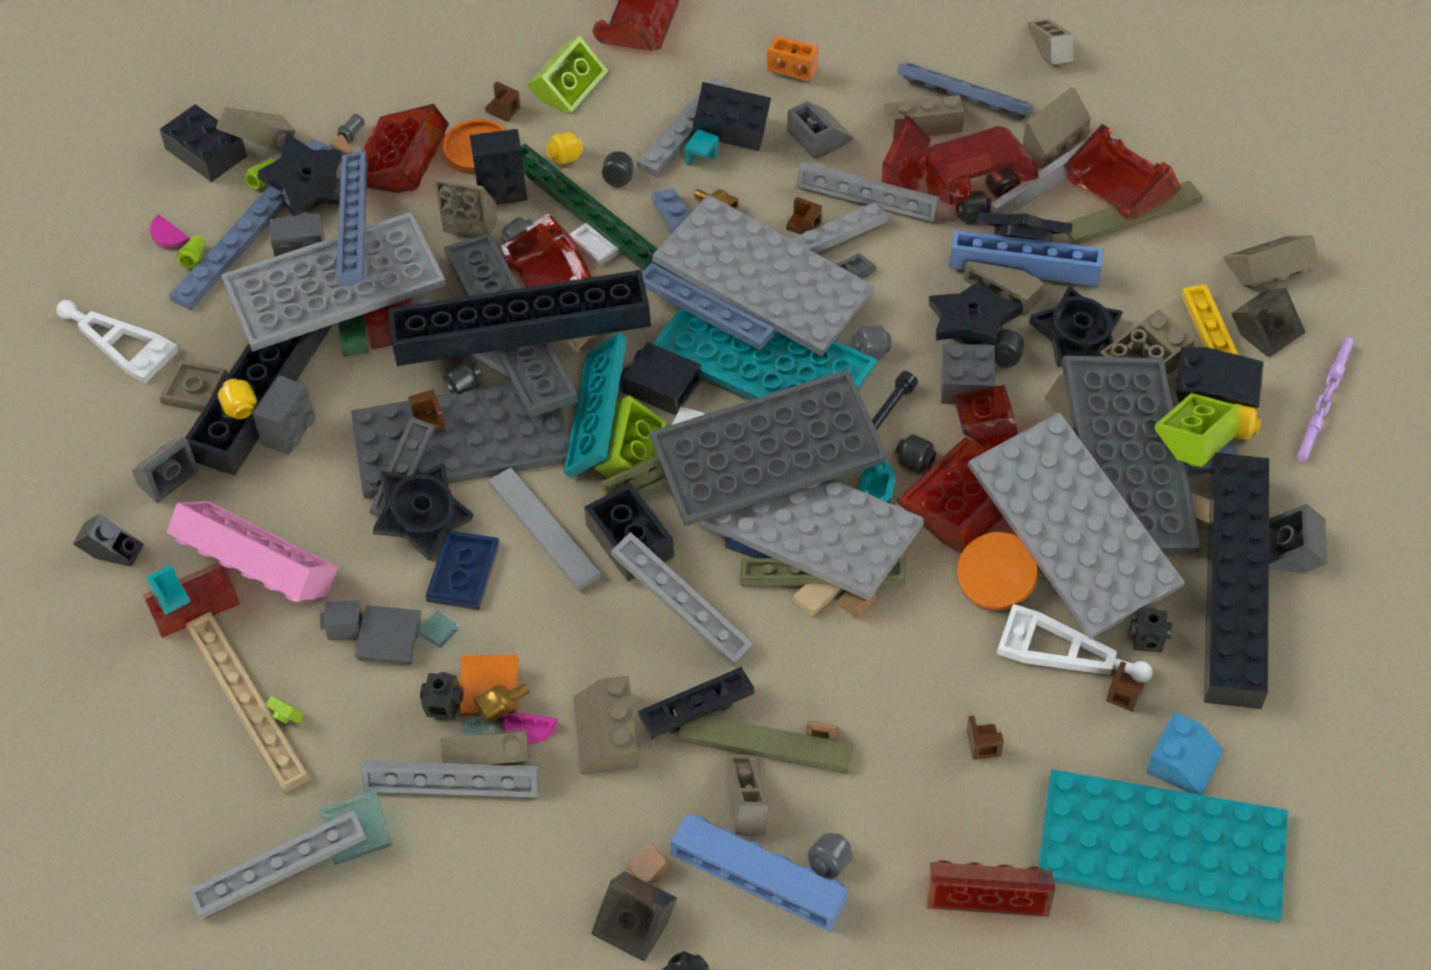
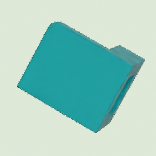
(703, 145)
(167, 589)

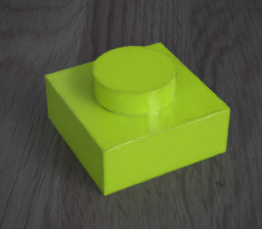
(284, 711)

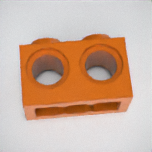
(792, 58)

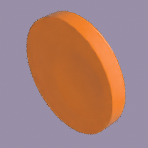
(458, 146)
(997, 571)

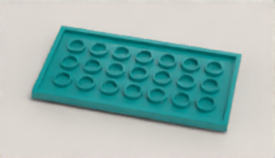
(754, 371)
(1165, 845)

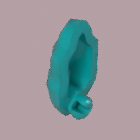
(878, 481)

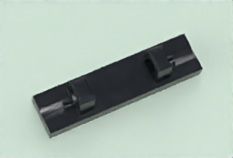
(696, 702)

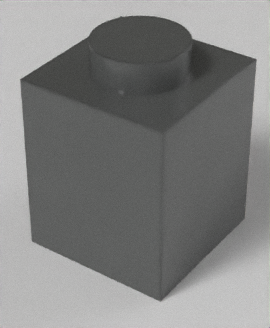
(341, 619)

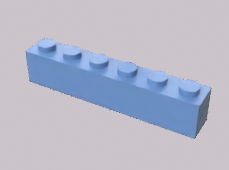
(1039, 258)
(759, 871)

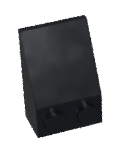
(1219, 376)

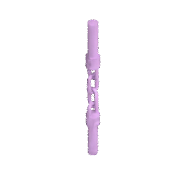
(1316, 422)

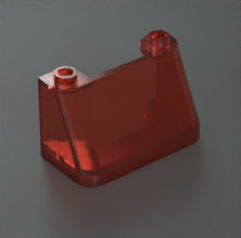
(637, 24)
(954, 162)
(1120, 175)
(545, 254)

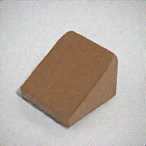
(341, 144)
(854, 604)
(821, 729)
(648, 864)

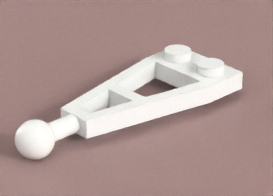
(141, 366)
(1019, 633)

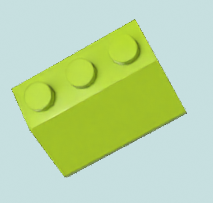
(568, 76)
(1198, 428)
(630, 437)

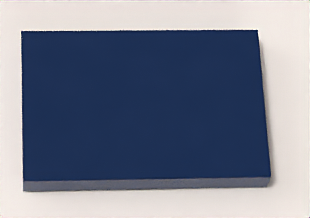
(463, 570)

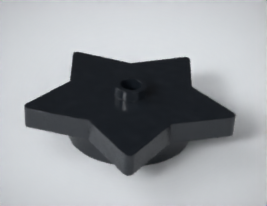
(304, 176)
(1024, 226)
(973, 314)
(1077, 326)
(423, 491)

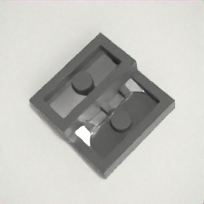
(388, 634)

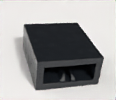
(661, 378)

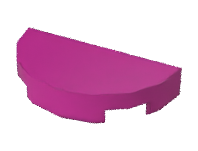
(166, 234)
(537, 727)

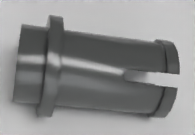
(351, 127)

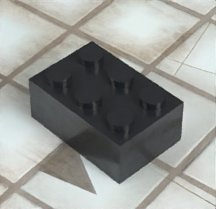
(732, 115)
(200, 144)
(499, 165)
(625, 512)

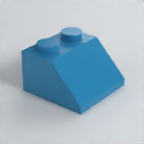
(1185, 755)

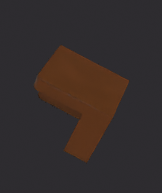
(505, 102)
(805, 216)
(427, 408)
(1124, 689)
(984, 739)

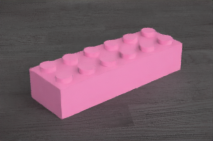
(252, 550)

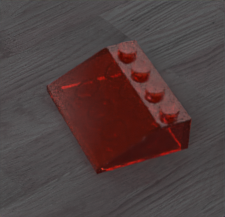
(403, 148)
(953, 499)

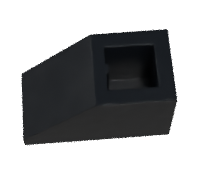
(107, 541)

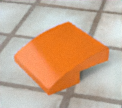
(484, 672)

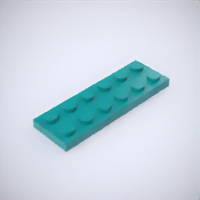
(595, 406)

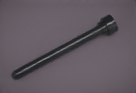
(904, 384)

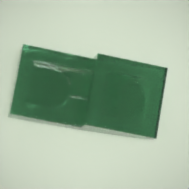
(353, 336)

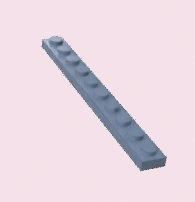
(352, 219)
(232, 245)

